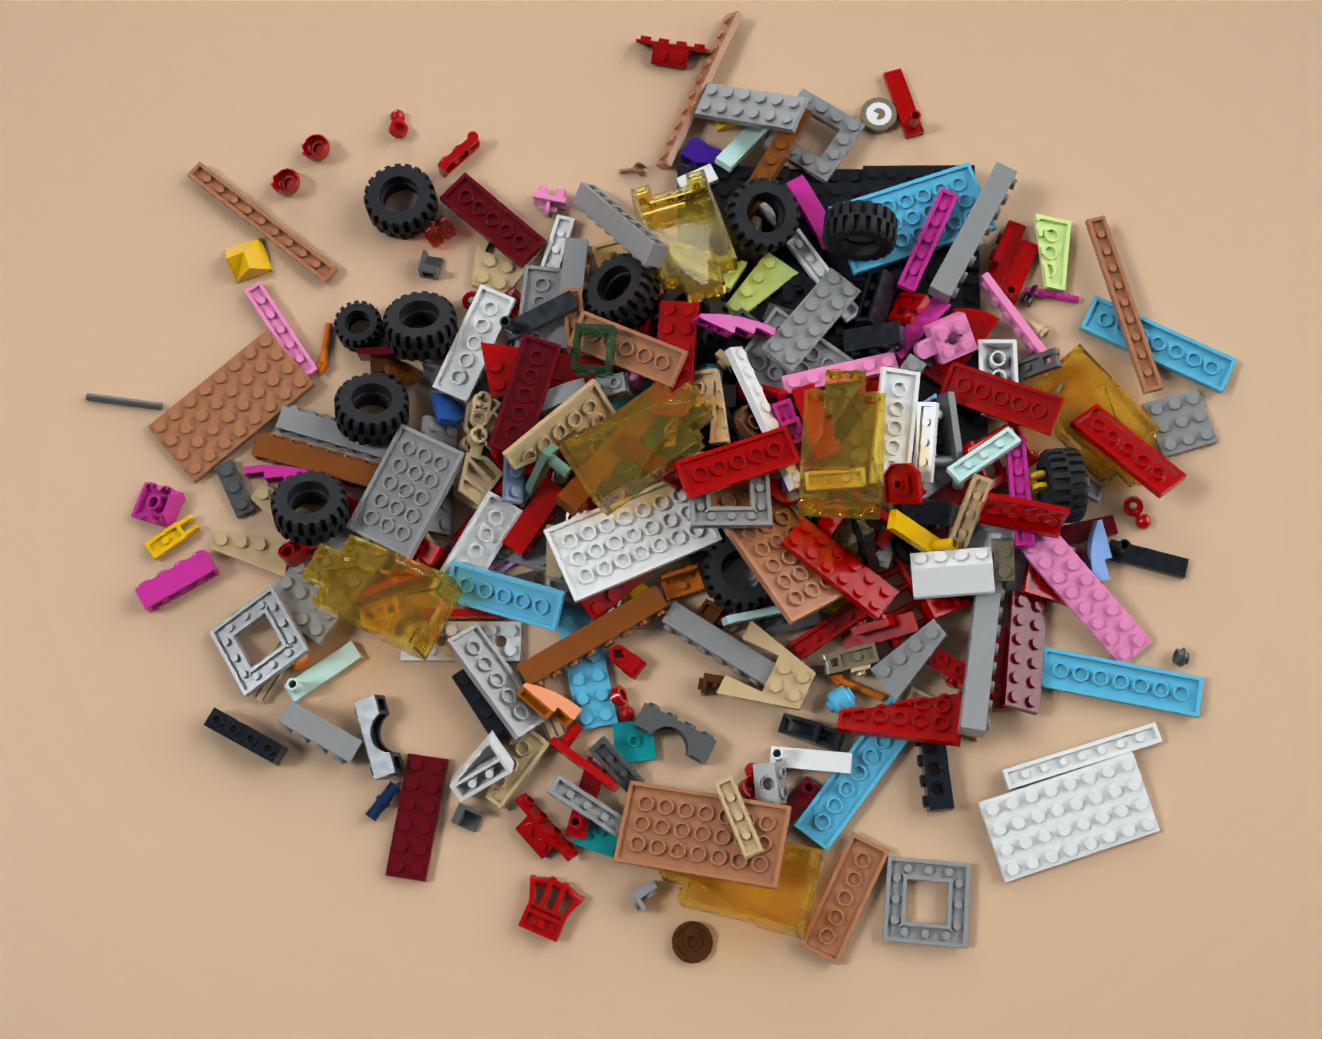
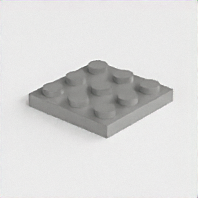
(1182, 423)

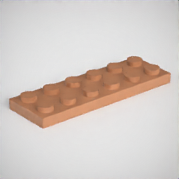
(635, 352)
(844, 898)

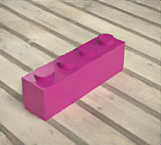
(177, 581)

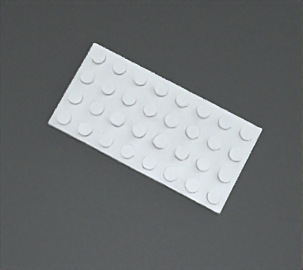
(634, 540)
(1068, 816)

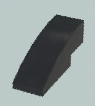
(811, 732)

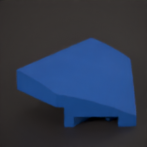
(447, 409)

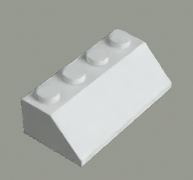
(999, 359)
(952, 573)

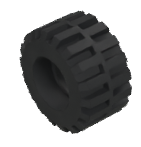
(352, 314)

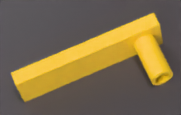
(917, 535)

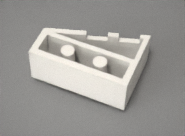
(484, 767)

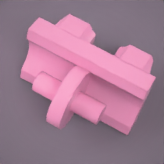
(548, 202)

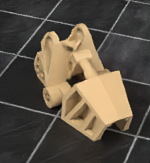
(477, 472)

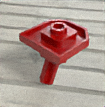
(903, 484)

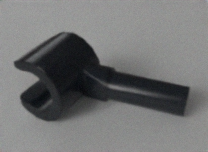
(1029, 296)

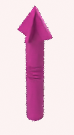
(1054, 295)

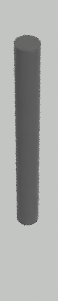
(124, 401)

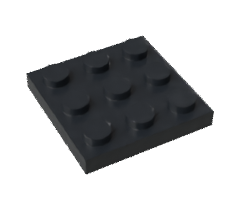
(865, 543)

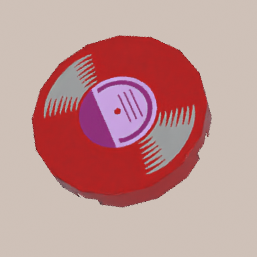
(780, 492)

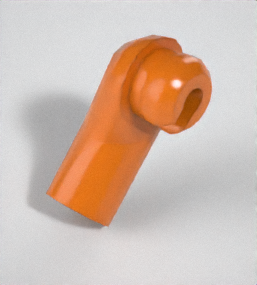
(301, 663)

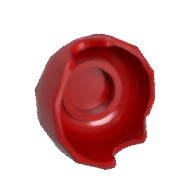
(316, 147)
(286, 182)

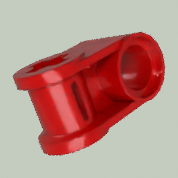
(294, 554)
(630, 663)

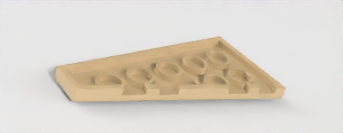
(578, 412)

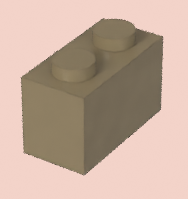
(1003, 559)

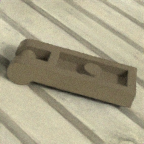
(850, 658)

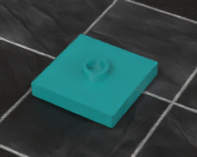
(632, 743)
(598, 841)

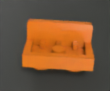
(681, 582)

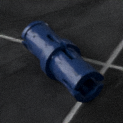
(382, 801)

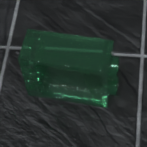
(594, 330)

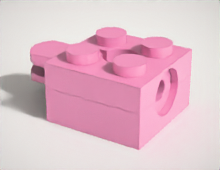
(946, 339)

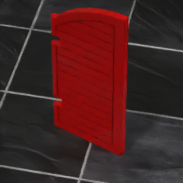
(981, 326)

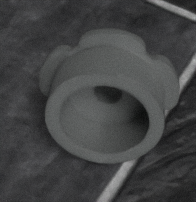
(1180, 657)

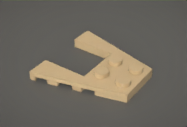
(495, 270)
(710, 385)
(786, 683)

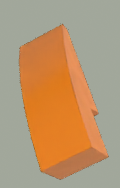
(549, 703)

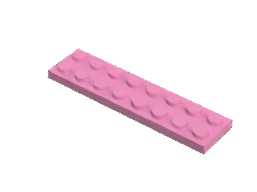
(1086, 597)

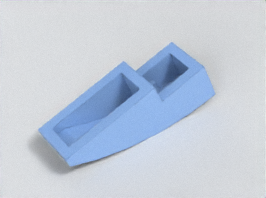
(1098, 550)

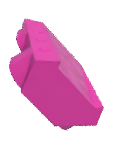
(158, 504)

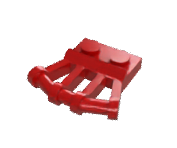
(544, 920)

